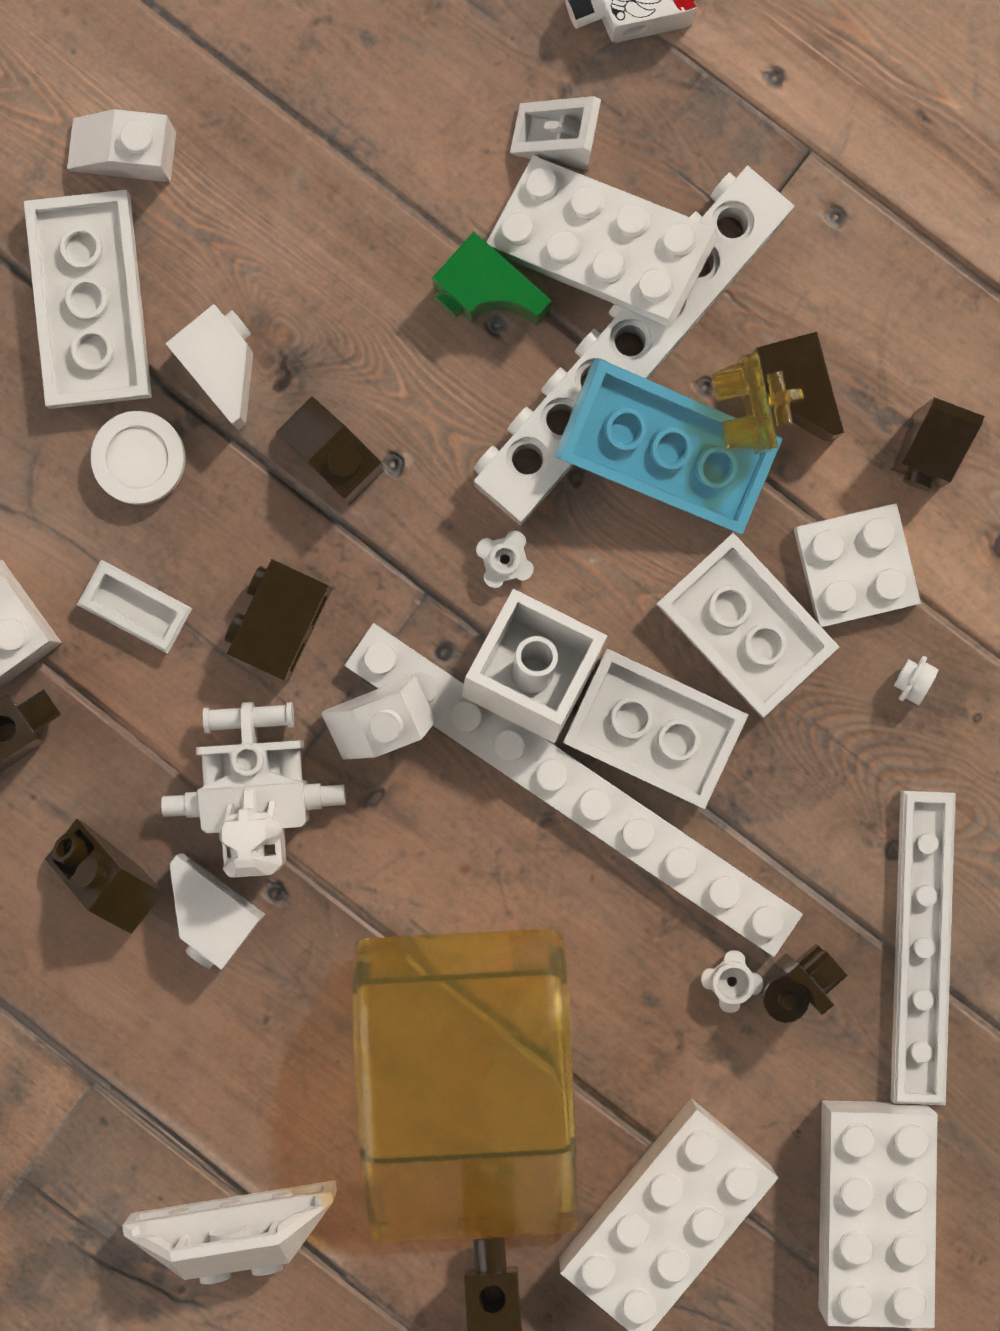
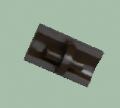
(805, 983)

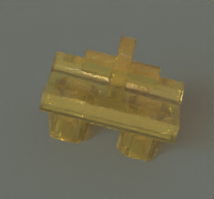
(747, 381)

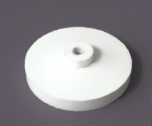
(138, 457)

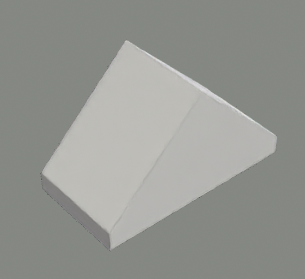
(557, 130)

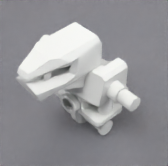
(252, 790)

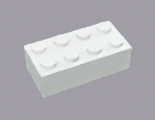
(877, 1214)
(666, 1219)

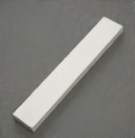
(923, 948)

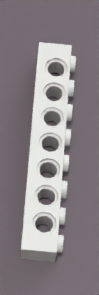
(761, 214)

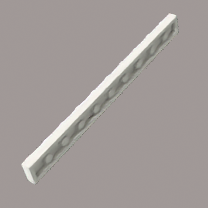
(583, 796)

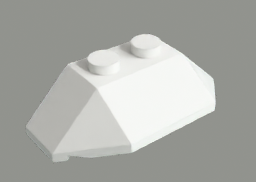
(231, 1232)

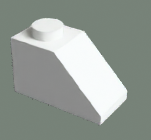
(123, 145)
(218, 360)
(380, 720)
(210, 913)

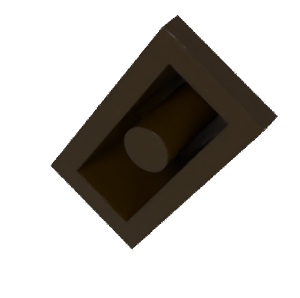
(804, 368)
(936, 444)
(331, 450)

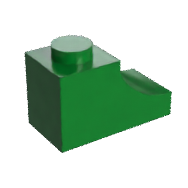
(483, 281)

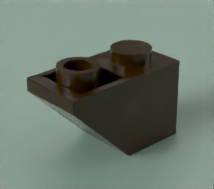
(103, 877)

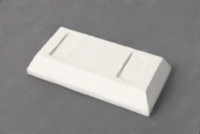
(134, 606)

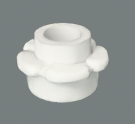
(915, 680)

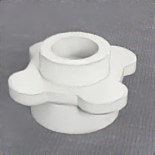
(518, 565)
(732, 996)

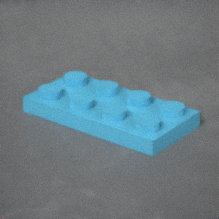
(662, 446)

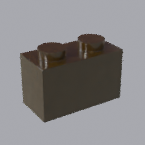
(277, 620)

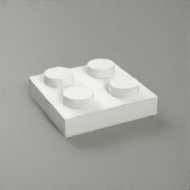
(857, 565)

